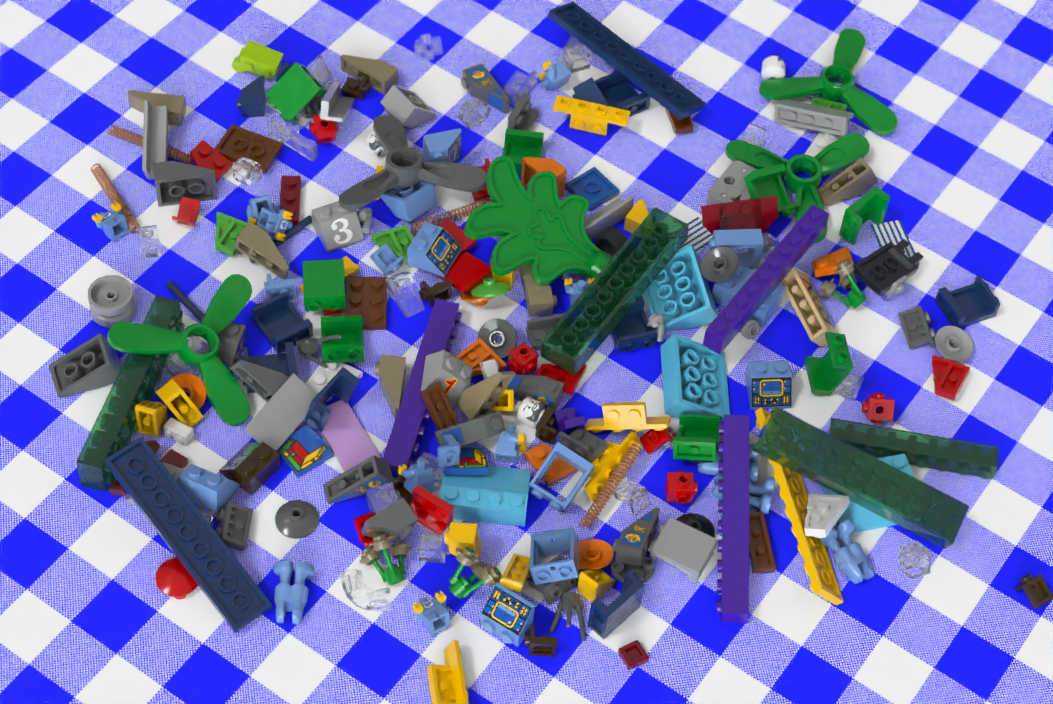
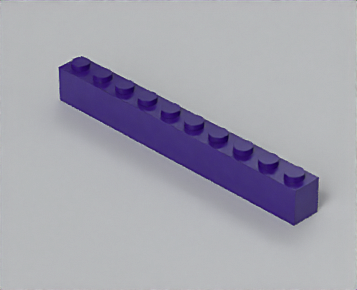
(765, 279)
(412, 411)
(735, 519)

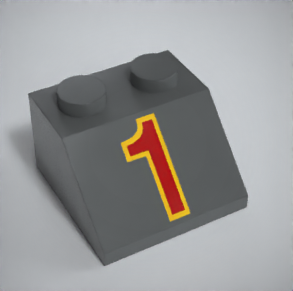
(395, 520)

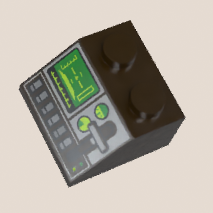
(252, 466)

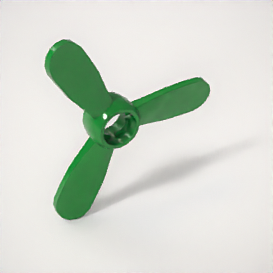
(845, 58)
(832, 158)
(218, 381)

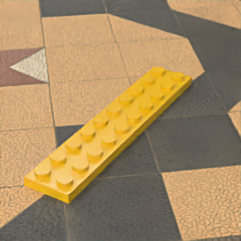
(813, 551)

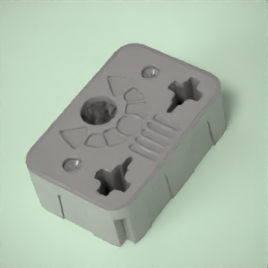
(731, 184)

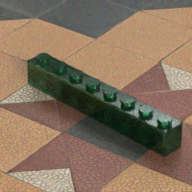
(919, 448)

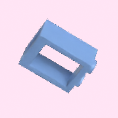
(740, 239)
(572, 459)
(543, 544)

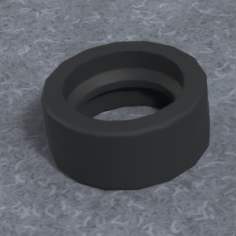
(610, 240)

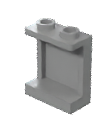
(683, 547)

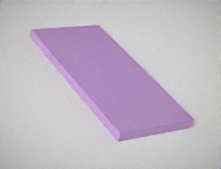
(347, 436)

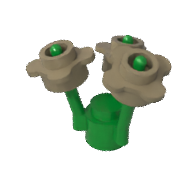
(847, 281)
(398, 551)
(485, 573)

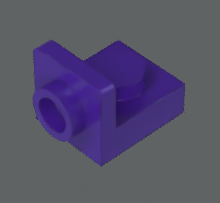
(567, 419)

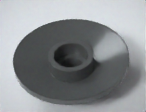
(717, 258)
(492, 330)
(298, 526)

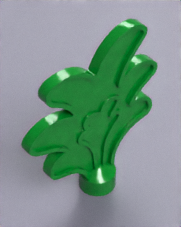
(534, 226)

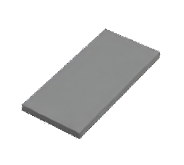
(281, 413)

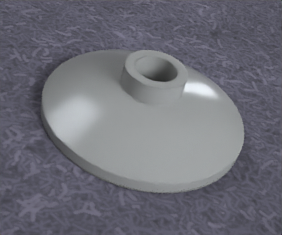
(953, 343)

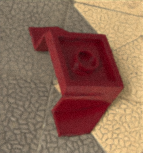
(741, 214)

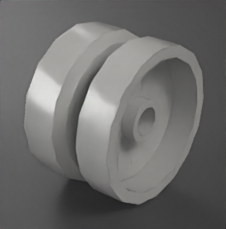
(111, 300)

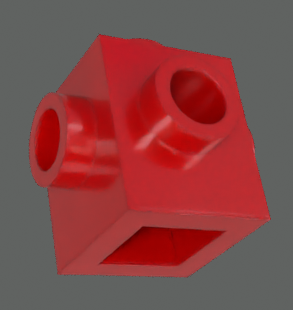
(323, 130)
(522, 359)
(883, 412)
(680, 487)

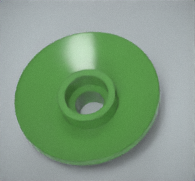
(490, 288)

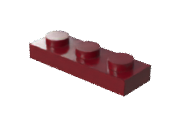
(290, 196)

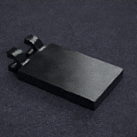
(887, 266)

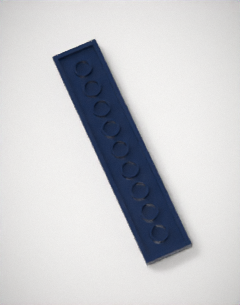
(627, 60)
(188, 534)

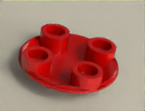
(174, 579)

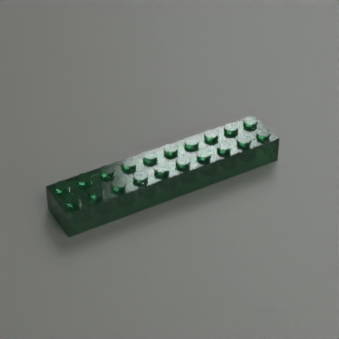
(614, 291)
(132, 386)
(860, 477)

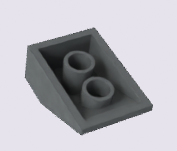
(181, 180)
(85, 367)

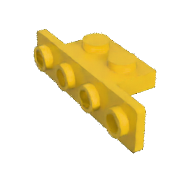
(589, 115)
(626, 416)
(607, 463)
(448, 681)

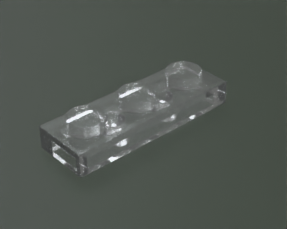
(292, 139)

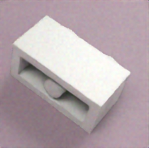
(489, 368)
(178, 431)

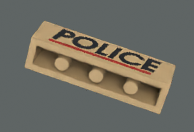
(808, 306)

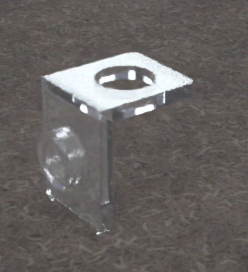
(755, 135)

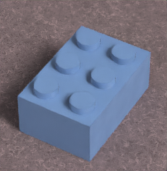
(727, 289)

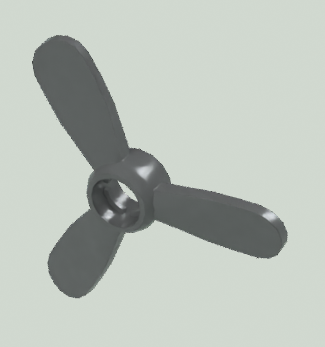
(406, 168)

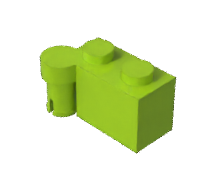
(258, 60)

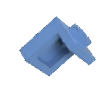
(386, 259)
(279, 287)
(448, 453)

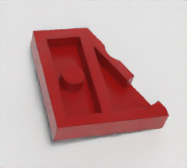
(207, 157)
(559, 374)
(948, 377)

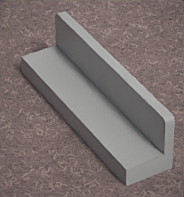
(333, 105)
(812, 117)
(154, 137)
(607, 216)

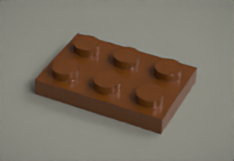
(247, 144)
(367, 298)

